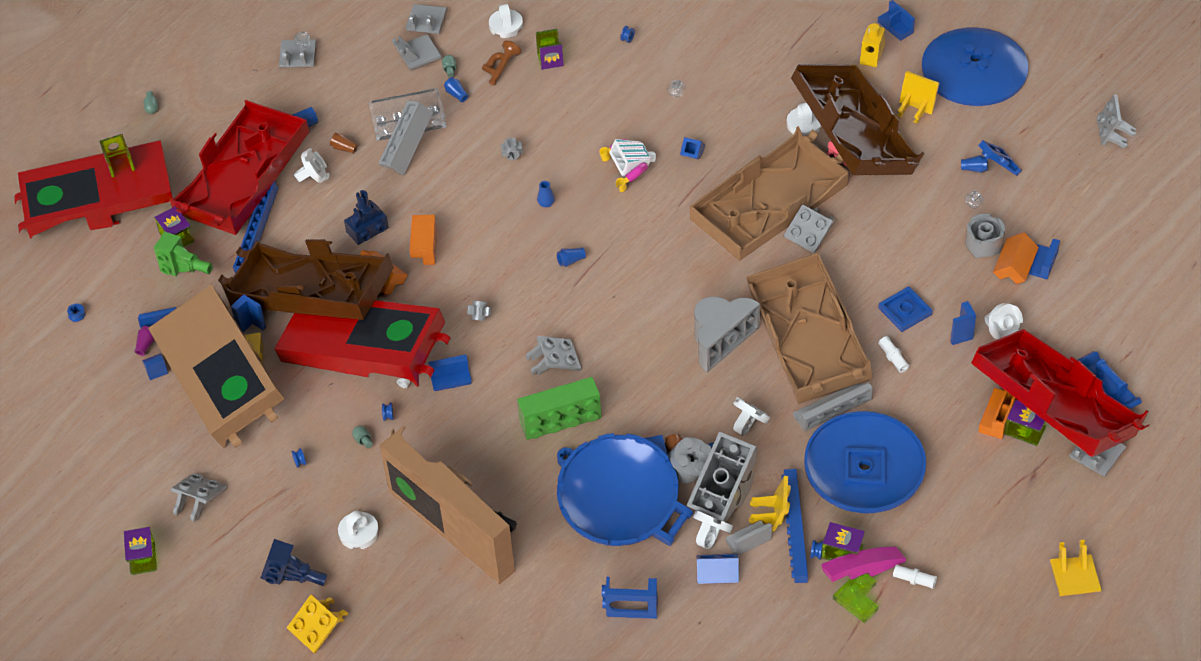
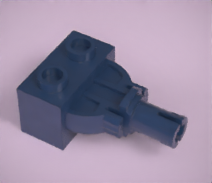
(366, 221)
(284, 566)

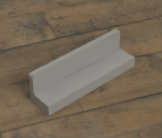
(406, 137)
(833, 405)

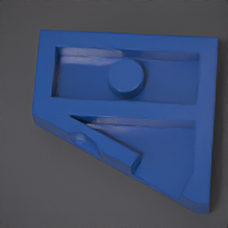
(999, 155)

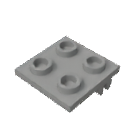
(426, 18)
(417, 51)
(296, 57)
(1111, 119)
(809, 228)
(557, 354)
(1100, 463)
(199, 488)

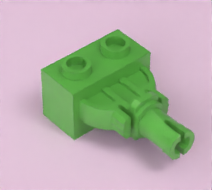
(175, 258)

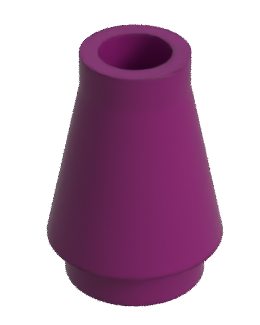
(144, 341)

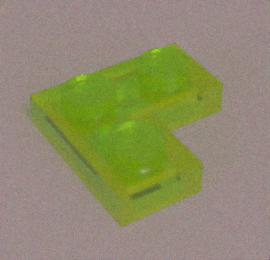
(853, 597)

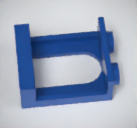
(651, 596)

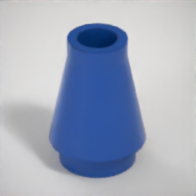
(455, 89)
(975, 164)
(545, 195)
(569, 256)

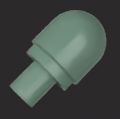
(449, 65)
(150, 103)
(362, 436)

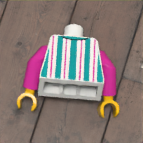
(629, 158)

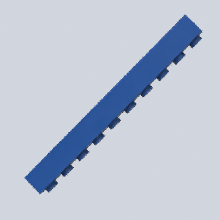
(257, 223)
(795, 530)

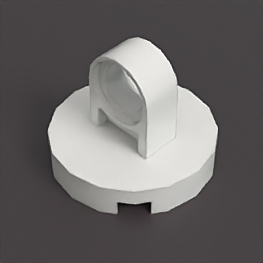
(505, 22)
(804, 118)
(313, 166)
(1003, 320)
(748, 416)
(709, 529)
(358, 530)

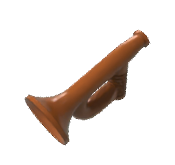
(510, 50)

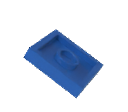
(905, 309)

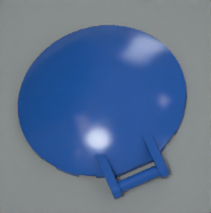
(620, 491)

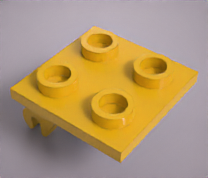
(918, 93)
(777, 501)
(1075, 574)
(315, 622)

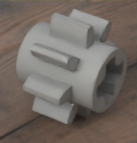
(511, 148)
(479, 310)

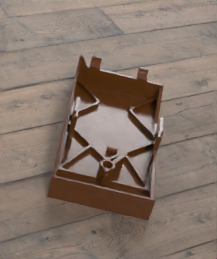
(856, 119)
(310, 283)

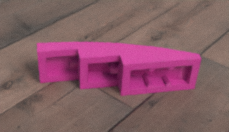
(866, 561)

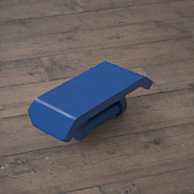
(1112, 383)

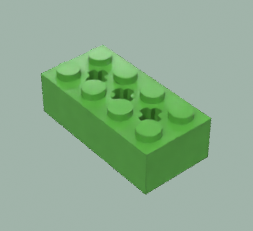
(559, 408)

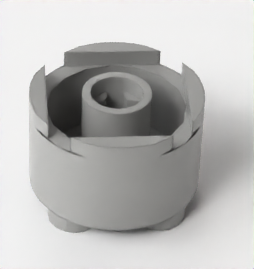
(985, 235)
(689, 459)

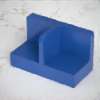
(897, 21)

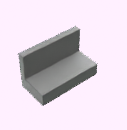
(749, 537)

